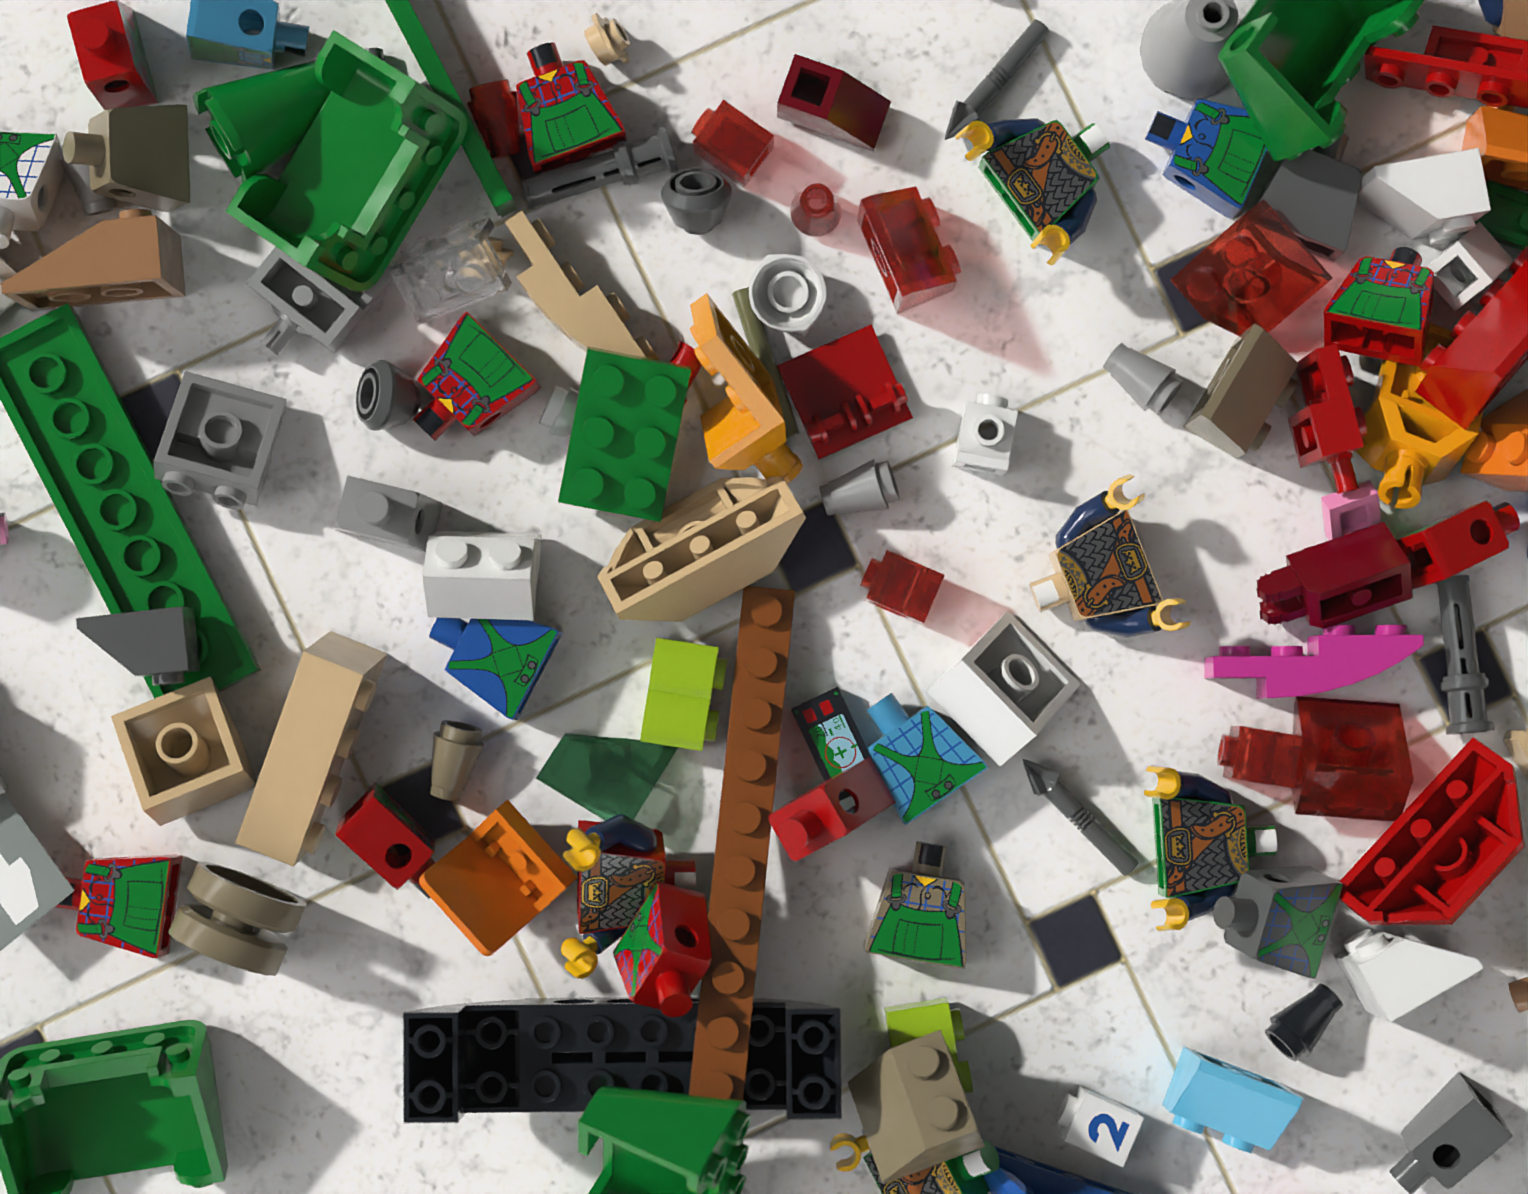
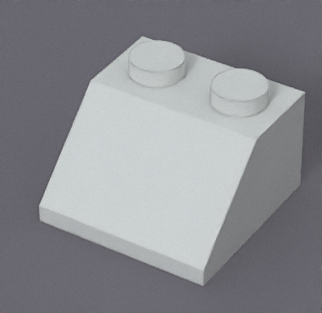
(1428, 195)
(481, 575)
(1004, 689)
(1399, 973)

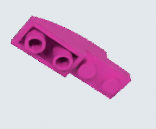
(1331, 661)

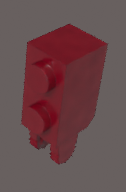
(1338, 580)

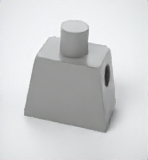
(387, 513)

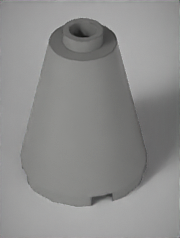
(1184, 45)

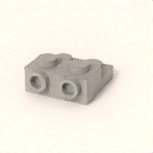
(219, 441)

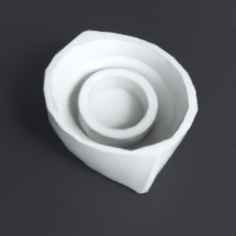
(787, 293)

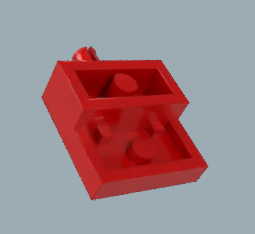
(1330, 423)

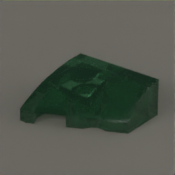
(606, 772)

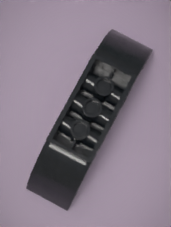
(565, 1049)

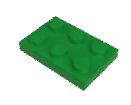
(624, 434)

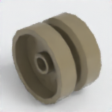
(237, 919)

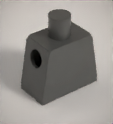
(1316, 197)
(1463, 1126)

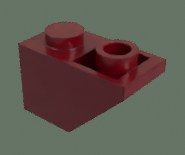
(832, 103)

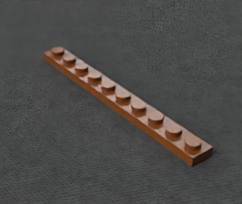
(742, 843)

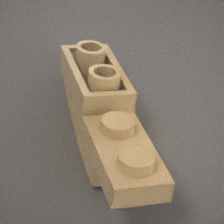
(553, 288)

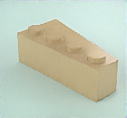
(310, 747)

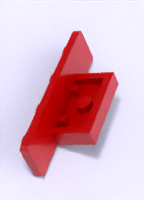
(1457, 65)

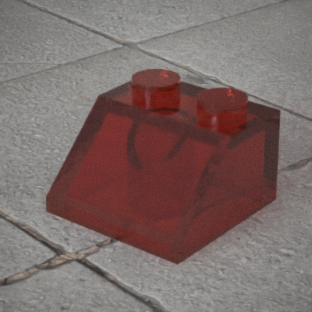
(906, 247)
(1251, 274)
(1351, 759)

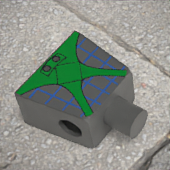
(1281, 916)

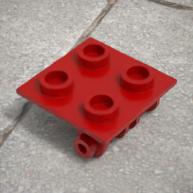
(845, 392)

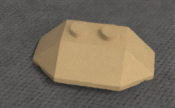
(702, 549)

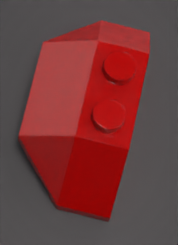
(1441, 846)

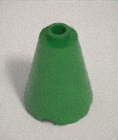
(261, 116)

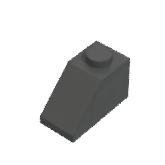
(148, 641)

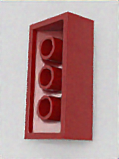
(1484, 353)

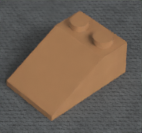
(105, 265)

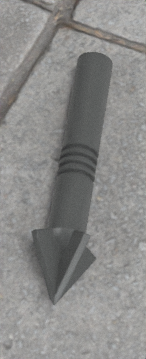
(989, 87)
(1047, 783)

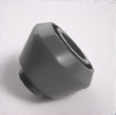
(696, 199)
(386, 396)

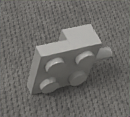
(310, 302)

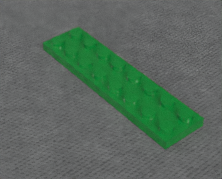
(109, 491)

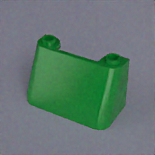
(356, 170)
(111, 1108)

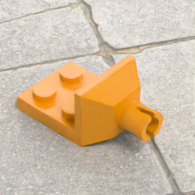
(749, 422)
(1408, 434)

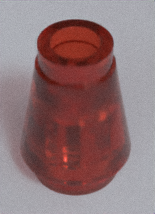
(496, 117)
(815, 221)

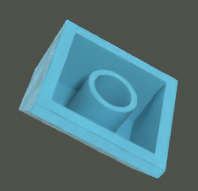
(1229, 1100)

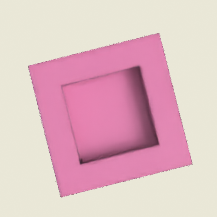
(1350, 510)

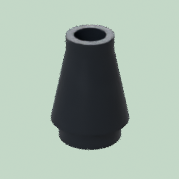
(1302, 1023)

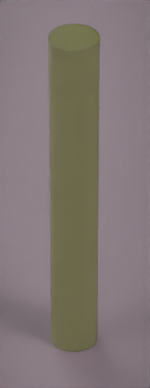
(760, 345)

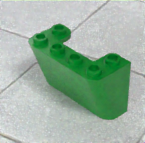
(1297, 56)
(665, 1142)

